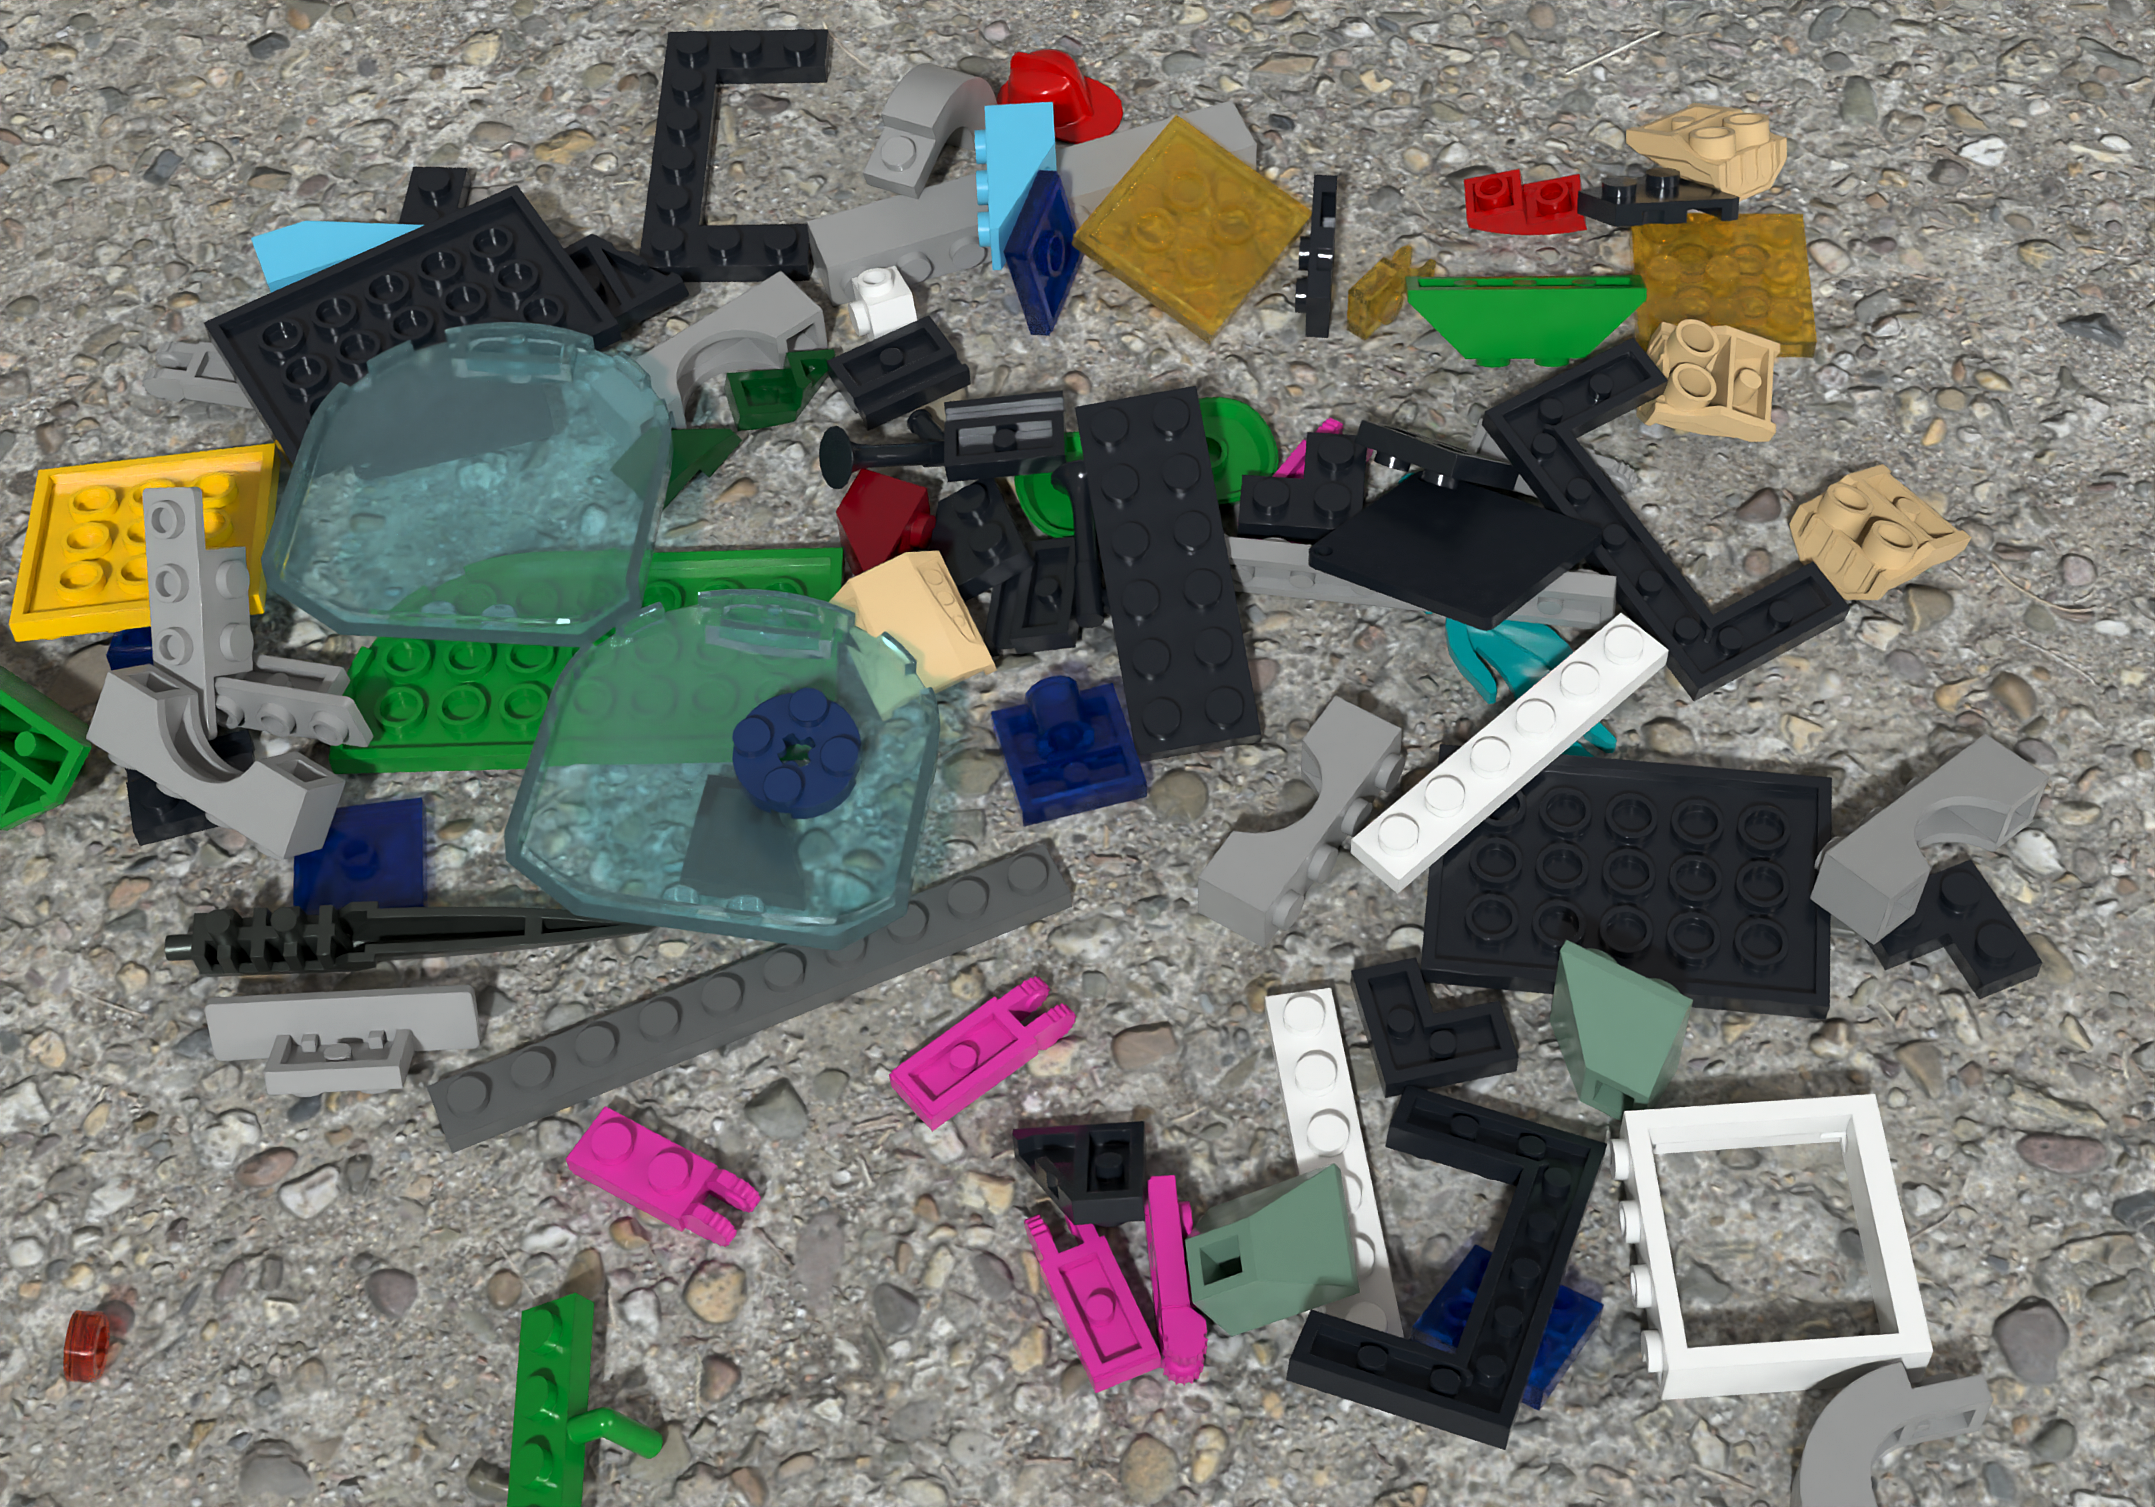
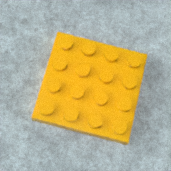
(88, 545)

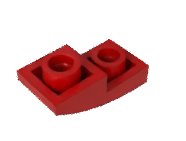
(1508, 206)

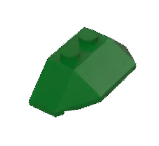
(1525, 315)
(38, 751)

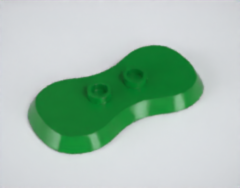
(1236, 443)

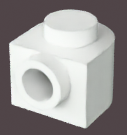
(881, 303)

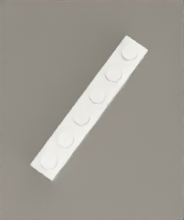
(1508, 752)
(1327, 1131)

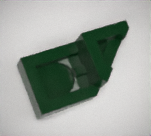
(776, 395)
(698, 451)

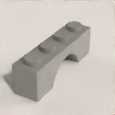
(742, 334)
(156, 728)
(1971, 799)
(1262, 877)

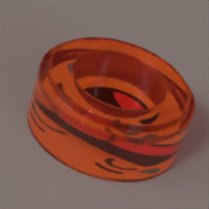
(86, 1346)

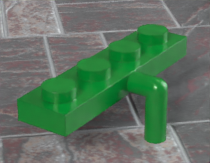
(553, 1411)

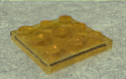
(1192, 229)
(1728, 274)

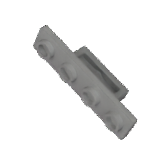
(194, 598)
(291, 700)
(342, 1036)

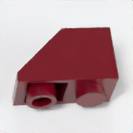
(882, 520)

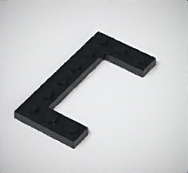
(682, 154)
(1704, 648)
(1485, 1380)

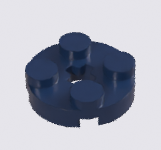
(803, 720)

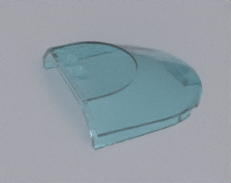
(478, 492)
(638, 794)

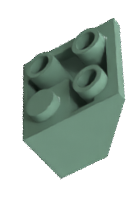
(1616, 1030)
(1273, 1252)

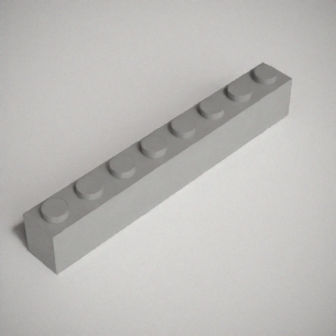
(941, 227)

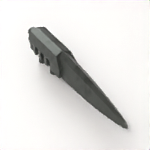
(364, 934)

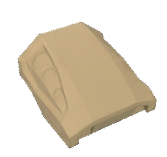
(1714, 147)
(1715, 381)
(1872, 534)
(924, 612)

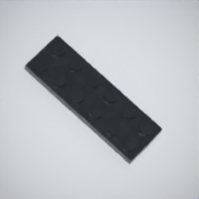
(1167, 575)

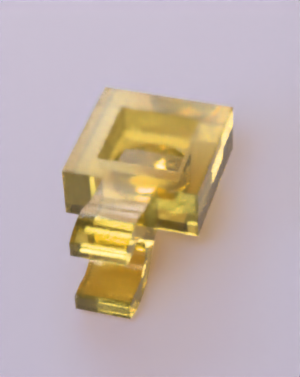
(1379, 292)

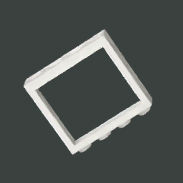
(1880, 1222)

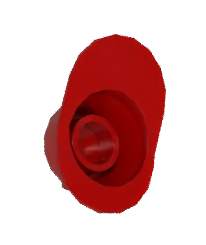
(1081, 105)

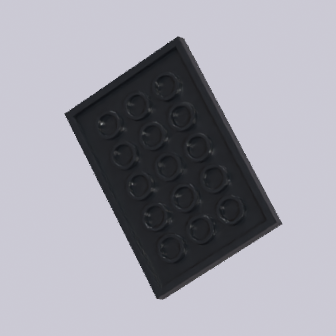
(458, 271)
(1655, 865)

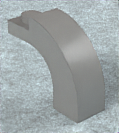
(919, 117)
(1876, 1418)

